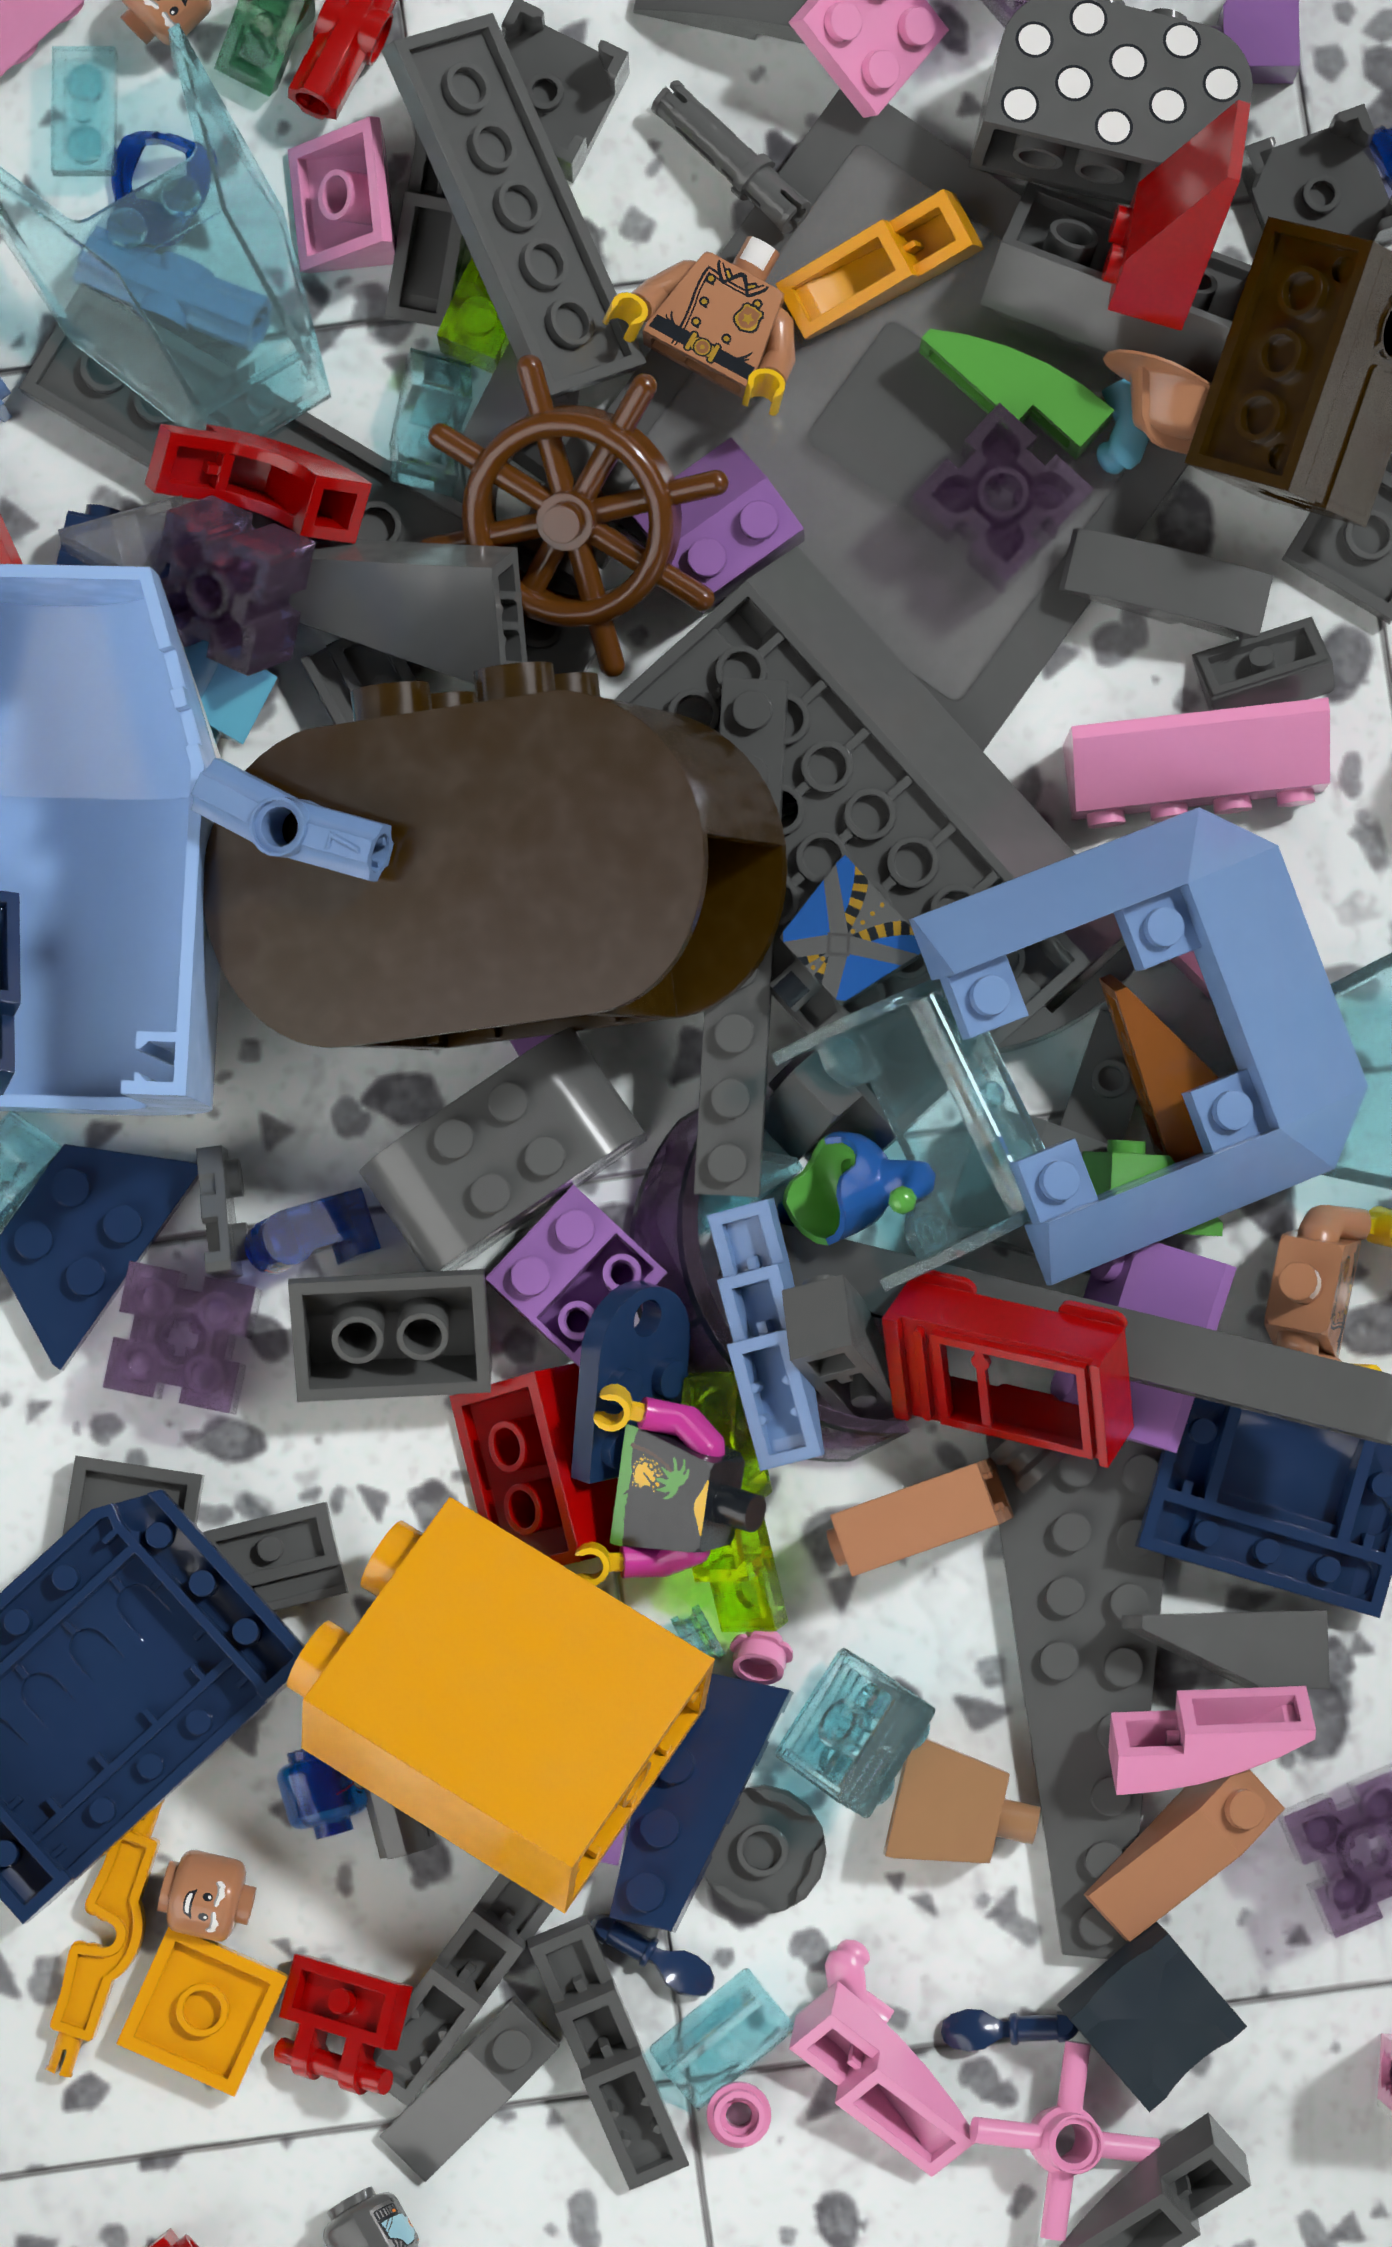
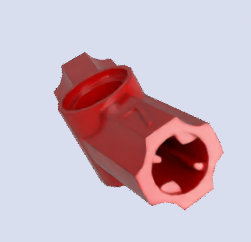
(344, 41)

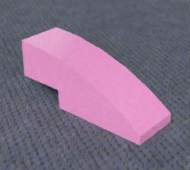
(1207, 1736)
(880, 2079)

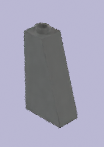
(419, 601)

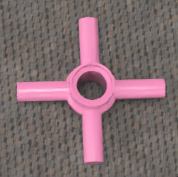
(1041, 2137)

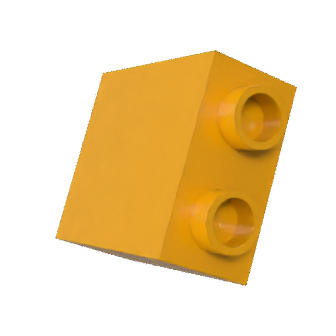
(499, 1699)

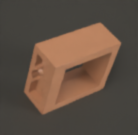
(919, 1517)

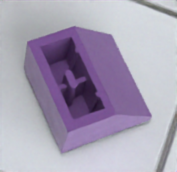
(568, 1268)

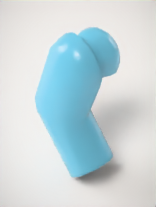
(1125, 441)

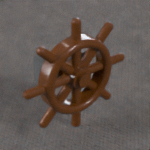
(573, 518)

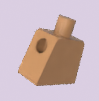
(954, 1808)

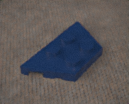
(79, 1232)

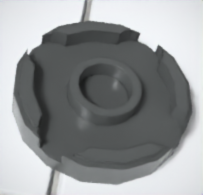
(767, 1852)

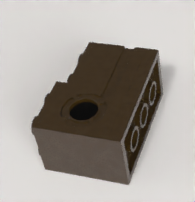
(1305, 376)

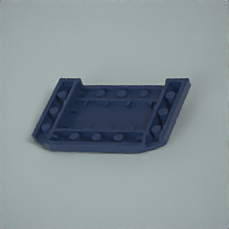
(117, 1681)

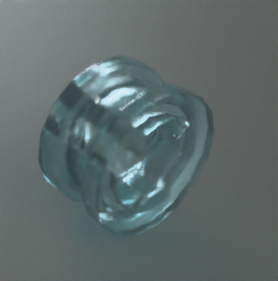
(698, 1632)

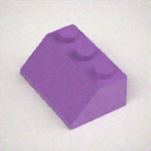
(1166, 1285)

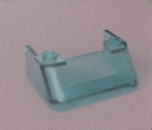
(946, 1107)

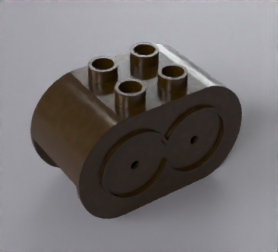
(540, 874)

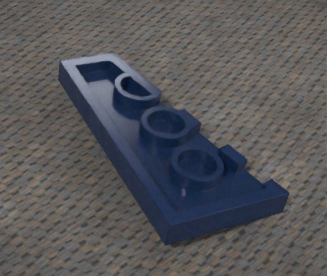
(693, 1801)

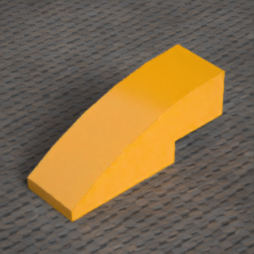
(880, 264)

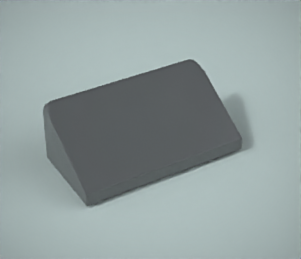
(1268, 669)

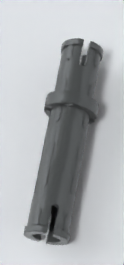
(747, 172)

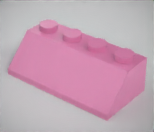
(1198, 761)

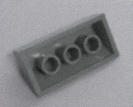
(1053, 279)

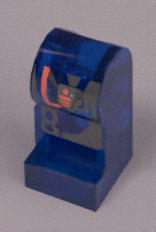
(297, 1232)

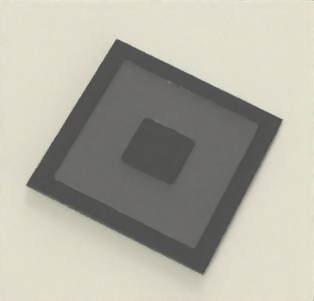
(877, 419)

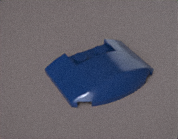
(1276, 1506)

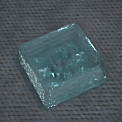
(855, 1733)

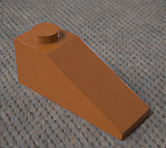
(1159, 1071)

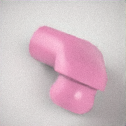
(847, 1967)

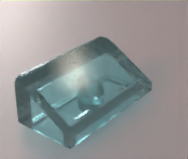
(721, 2038)

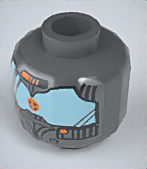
(369, 2222)

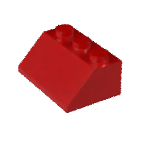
(521, 1464)

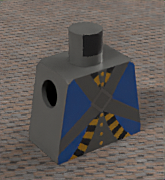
(844, 940)

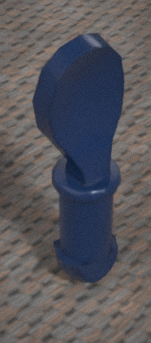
(679, 1969)
(978, 2030)

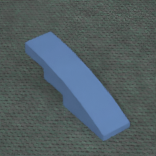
(773, 1392)

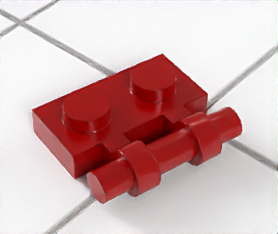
(347, 2004)

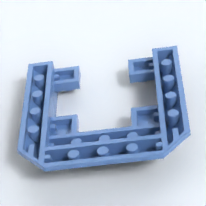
(1172, 892)

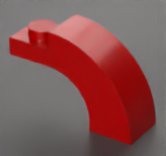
(260, 476)

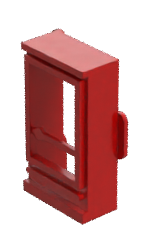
(1076, 1340)

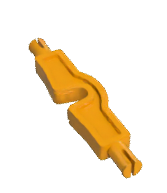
(92, 1966)

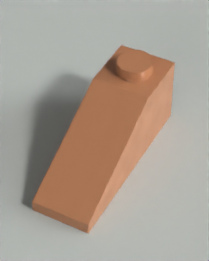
(1183, 1850)

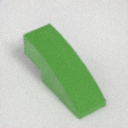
(1022, 384)

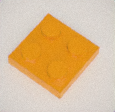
(203, 2010)

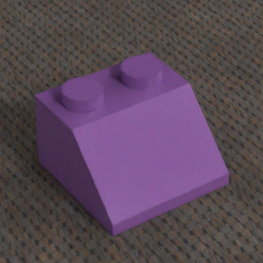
(736, 532)

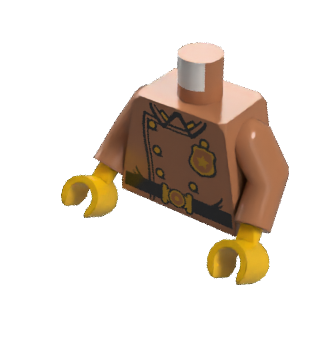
(717, 321)
(1317, 1276)

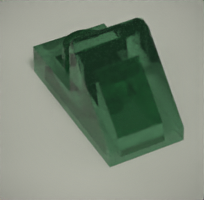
(263, 40)

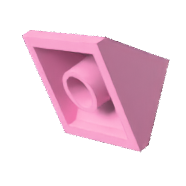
(343, 199)

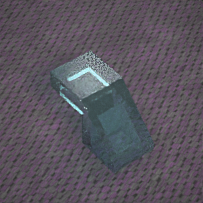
(430, 393)

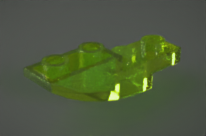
(745, 1571)

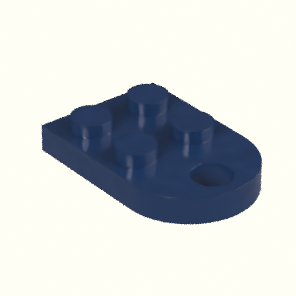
(642, 1358)

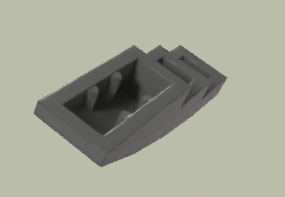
(461, 1983)
(607, 2052)

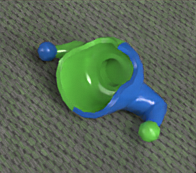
(850, 1188)

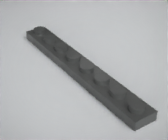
(739, 1028)

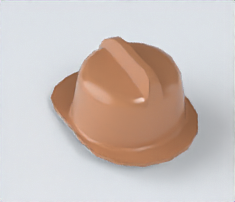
(1163, 397)

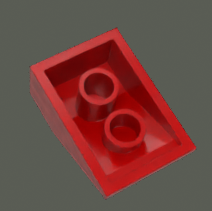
(1174, 223)

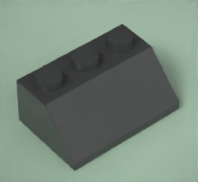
(390, 1335)

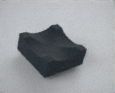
(1151, 2014)

